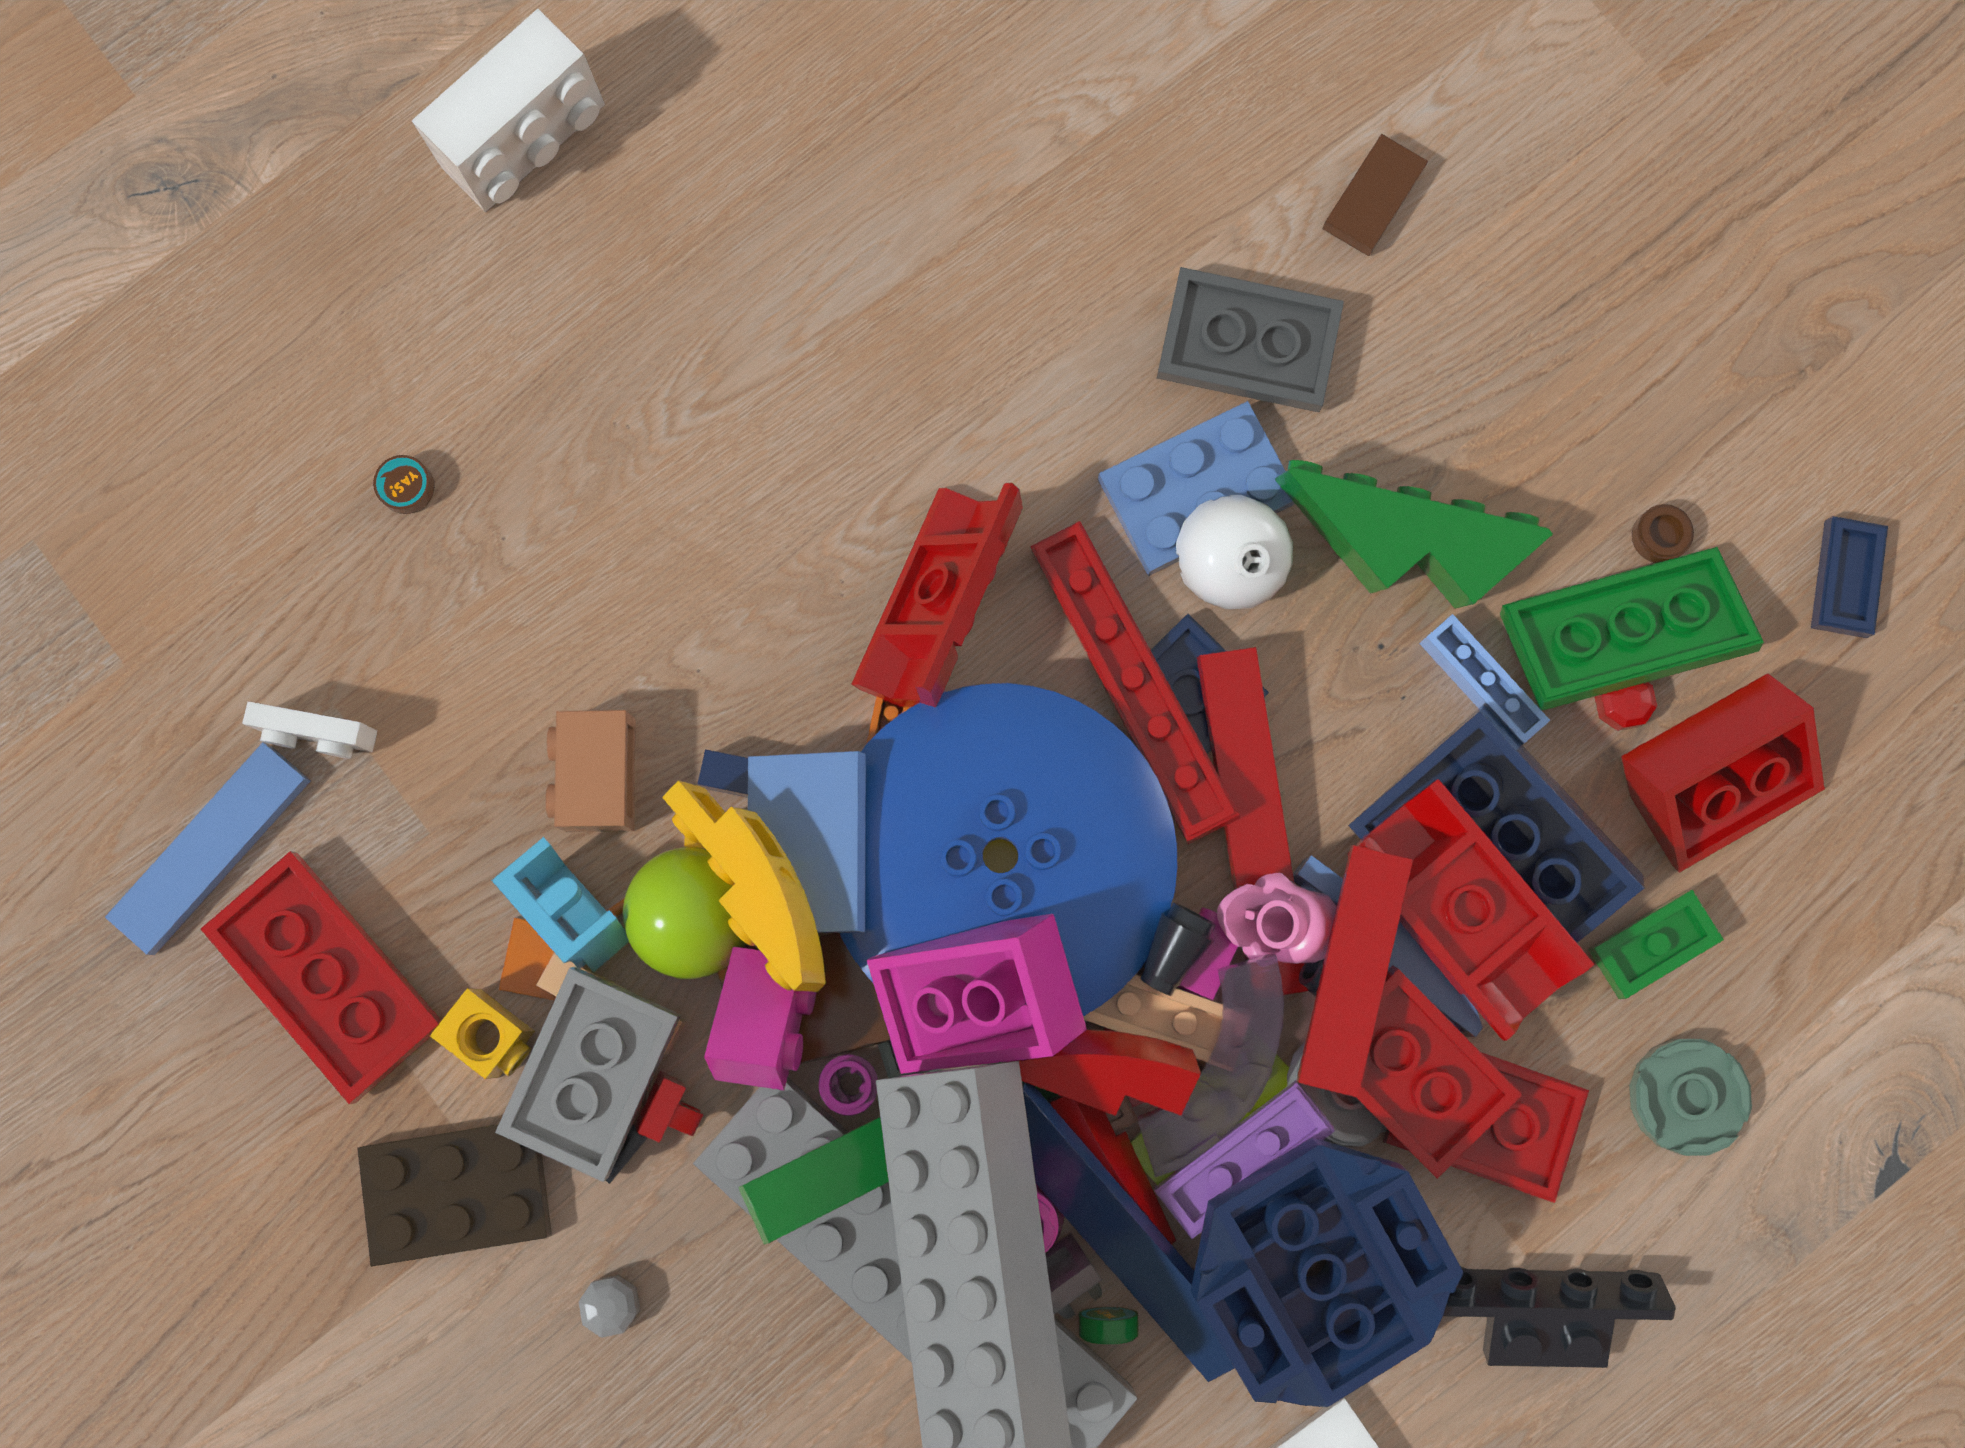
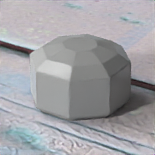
(609, 1306)

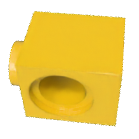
(459, 1031)

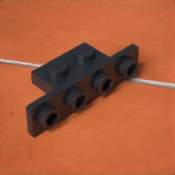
(1556, 1315)

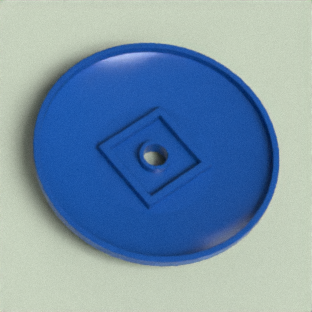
(1051, 782)

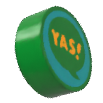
(1108, 1325)

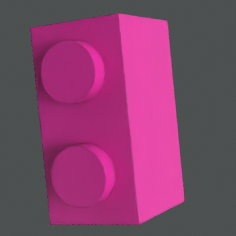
(756, 1025)

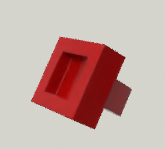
(666, 1109)

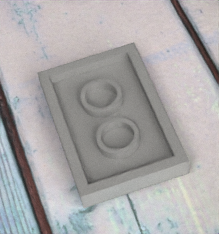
(588, 1073)

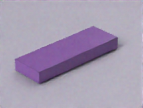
(1253, 1143)

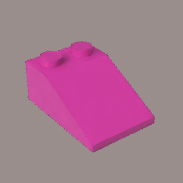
(979, 996)

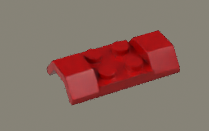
(937, 597)
(1476, 911)

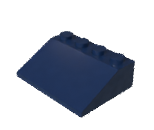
(1525, 817)

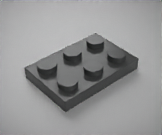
(1250, 339)

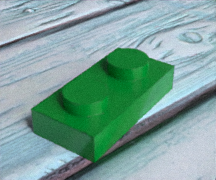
(1655, 944)

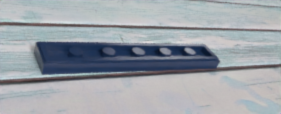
(1120, 1234)

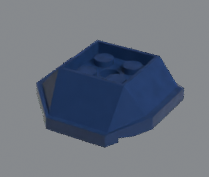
(1356, 1317)

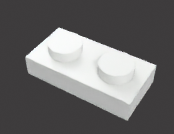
(285, 726)

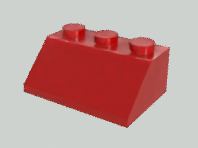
(1726, 770)

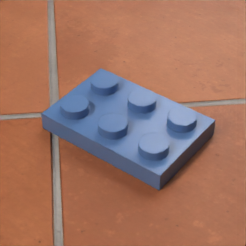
(1169, 481)

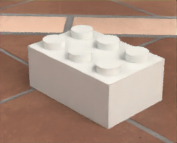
(511, 111)

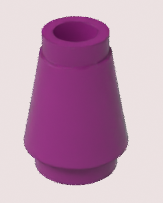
(833, 1093)

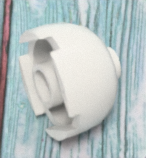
(1234, 552)

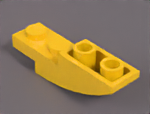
(765, 891)

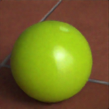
(677, 917)

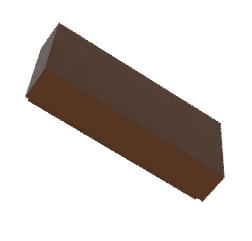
(1375, 195)

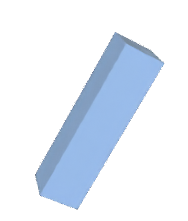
(1483, 678)

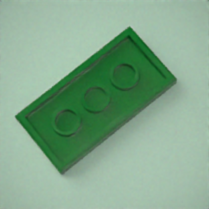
(1630, 628)

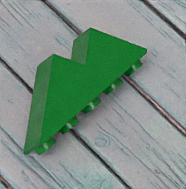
(1390, 531)

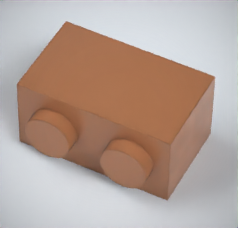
(592, 771)

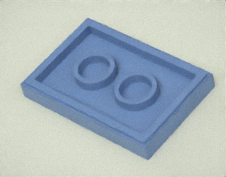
(819, 820)

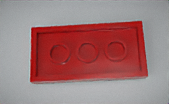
(322, 977)

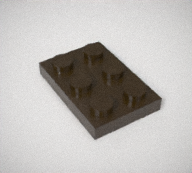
(451, 1195)

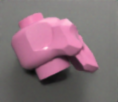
(1278, 919)

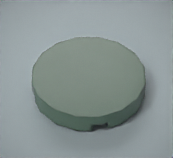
(1690, 1097)

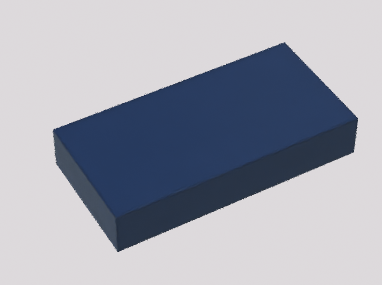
(1849, 577)

